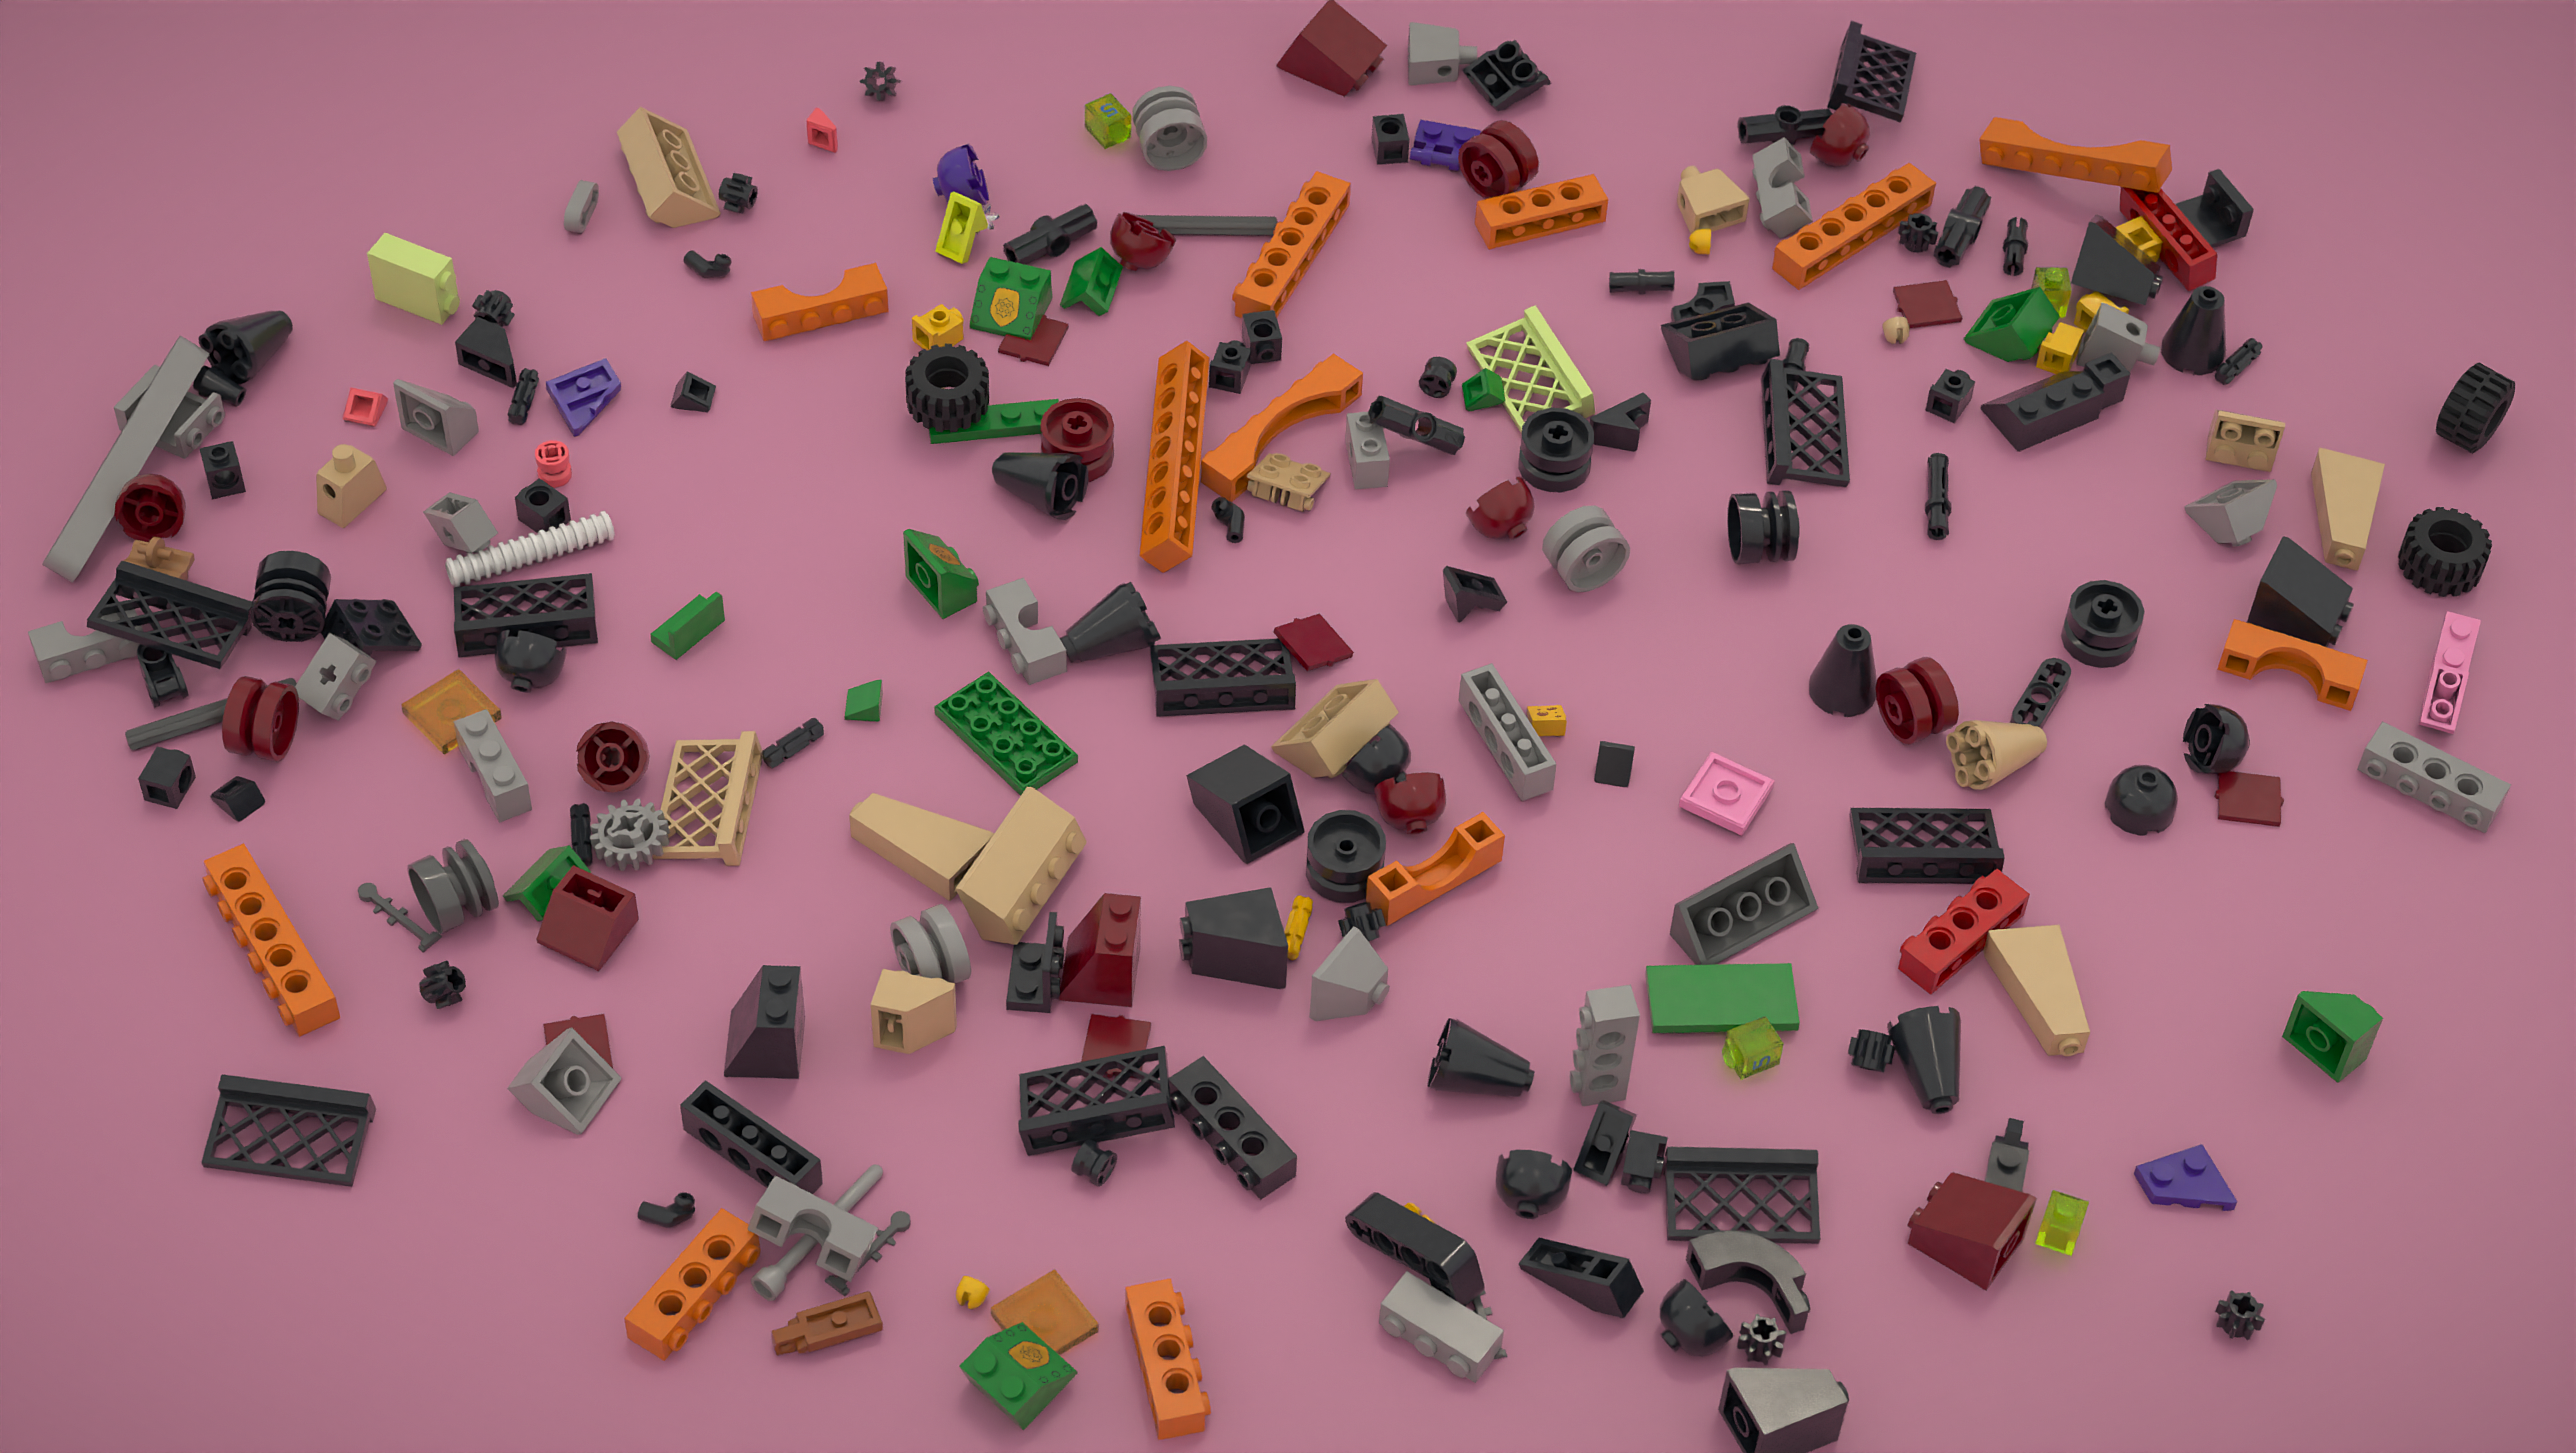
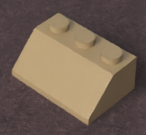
(1337, 728)

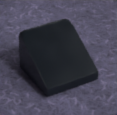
(693, 394)
(1614, 764)
(238, 798)

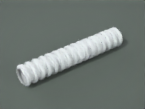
(530, 549)

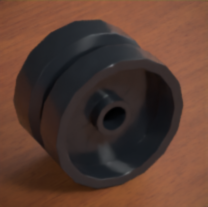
(1556, 450)
(2102, 623)
(1343, 853)

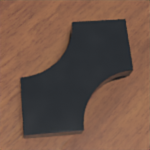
(1709, 298)

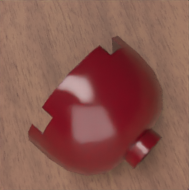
(1843, 138)
(1139, 242)
(150, 507)
(1503, 510)
(612, 757)
(1412, 802)

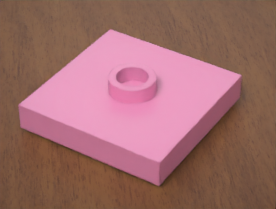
(1726, 793)

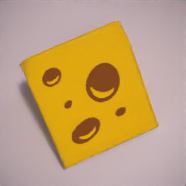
(1547, 720)

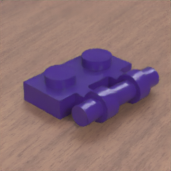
(1440, 143)

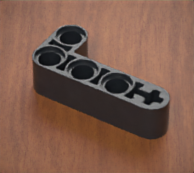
(1418, 1245)

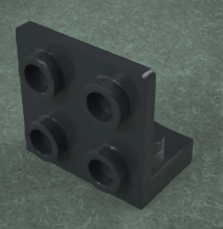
(2220, 212)
(371, 625)
(1036, 970)

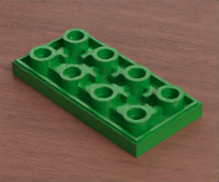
(1005, 734)
(1720, 997)

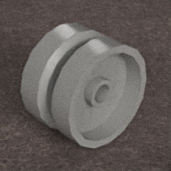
(1586, 548)
(931, 946)

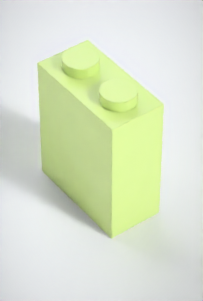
(413, 278)

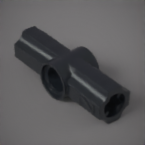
(1786, 123)
(1962, 226)
(1051, 235)
(1430, 430)

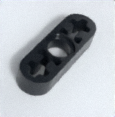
(2040, 684)

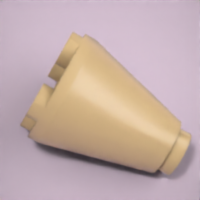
(1992, 750)

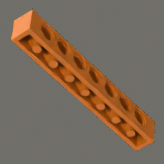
(1174, 457)

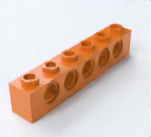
(1853, 225)
(1293, 245)
(271, 940)

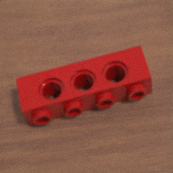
(2182, 246)
(1962, 930)

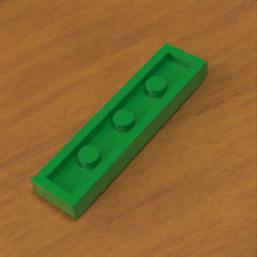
(999, 422)

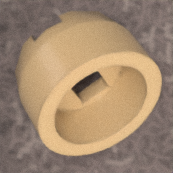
(1896, 329)

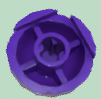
(961, 175)

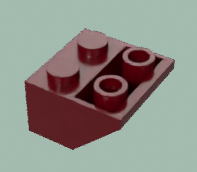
(587, 918)

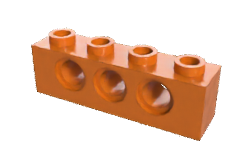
(1541, 211)
(721, 1236)
(1172, 1413)

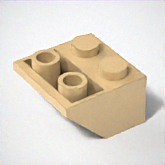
(2244, 440)
(911, 1011)

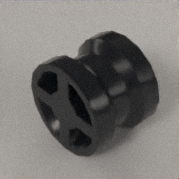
(1438, 377)
(1094, 1162)

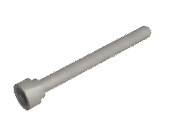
(770, 1281)

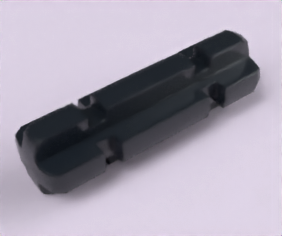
(2238, 361)
(523, 396)
(792, 742)
(581, 832)

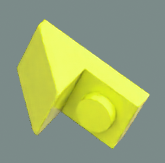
(959, 227)

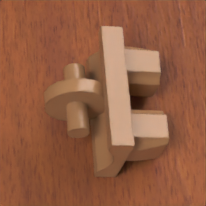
(161, 558)

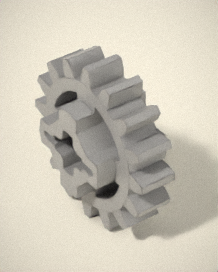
(630, 834)

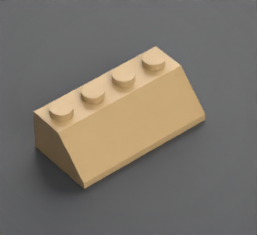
(666, 170)
(1020, 867)

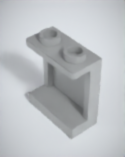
(188, 425)

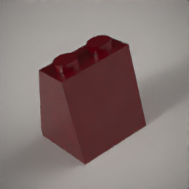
(1334, 51)
(1104, 953)
(1971, 1226)

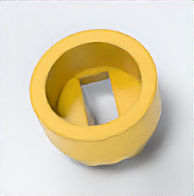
(1700, 241)
(971, 1290)

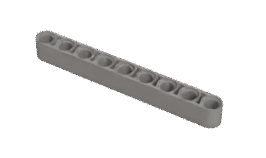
(125, 458)

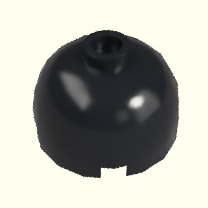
(528, 660)
(2215, 739)
(1379, 761)
(2142, 800)
(1532, 1182)
(1691, 1322)

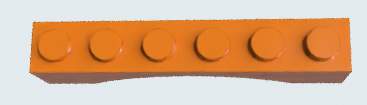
(2129, 165)
(1323, 391)

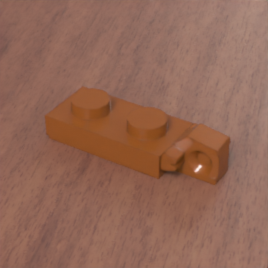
(828, 1325)

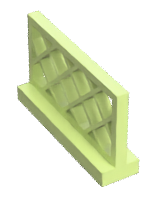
(1552, 356)

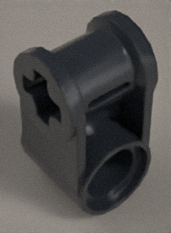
(160, 675)

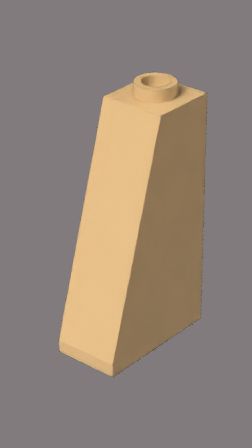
(2345, 504)
(918, 841)
(2041, 984)

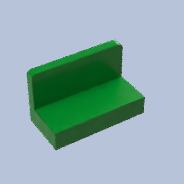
(1093, 281)
(689, 625)
(540, 880)

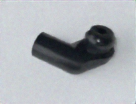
(705, 268)
(1231, 516)
(671, 1215)

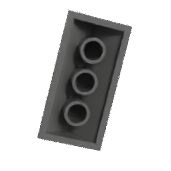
(1743, 907)

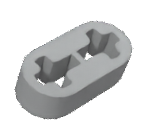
(581, 206)

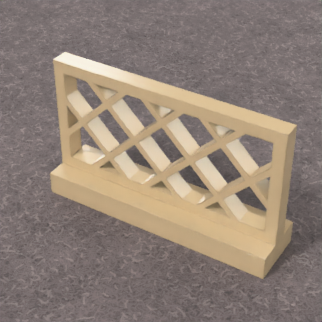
(738, 797)

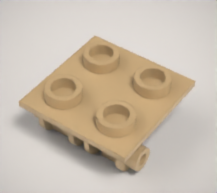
(1296, 480)

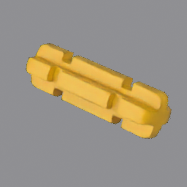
(1297, 924)

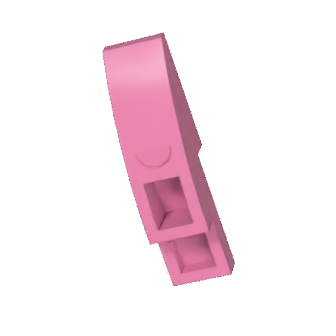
(2449, 672)

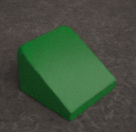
(1483, 390)
(864, 702)

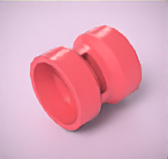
(553, 463)

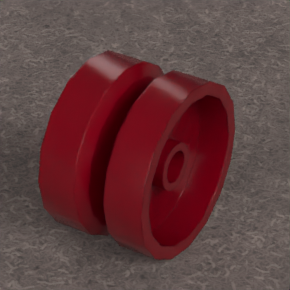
(1498, 160)
(1081, 429)
(1917, 700)
(260, 718)

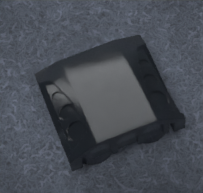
(1505, 75)

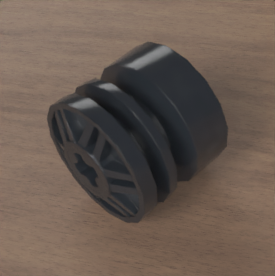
(1768, 527)
(290, 596)

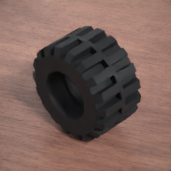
(947, 407)
(2475, 407)
(2444, 551)

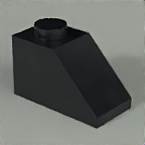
(487, 351)

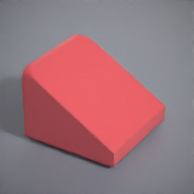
(821, 131)
(364, 407)

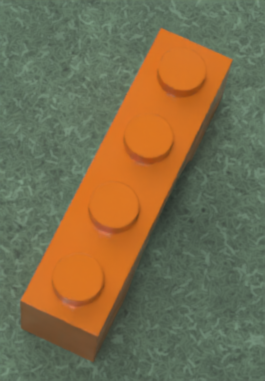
(786, 313)
(2330, 672)
(1467, 852)

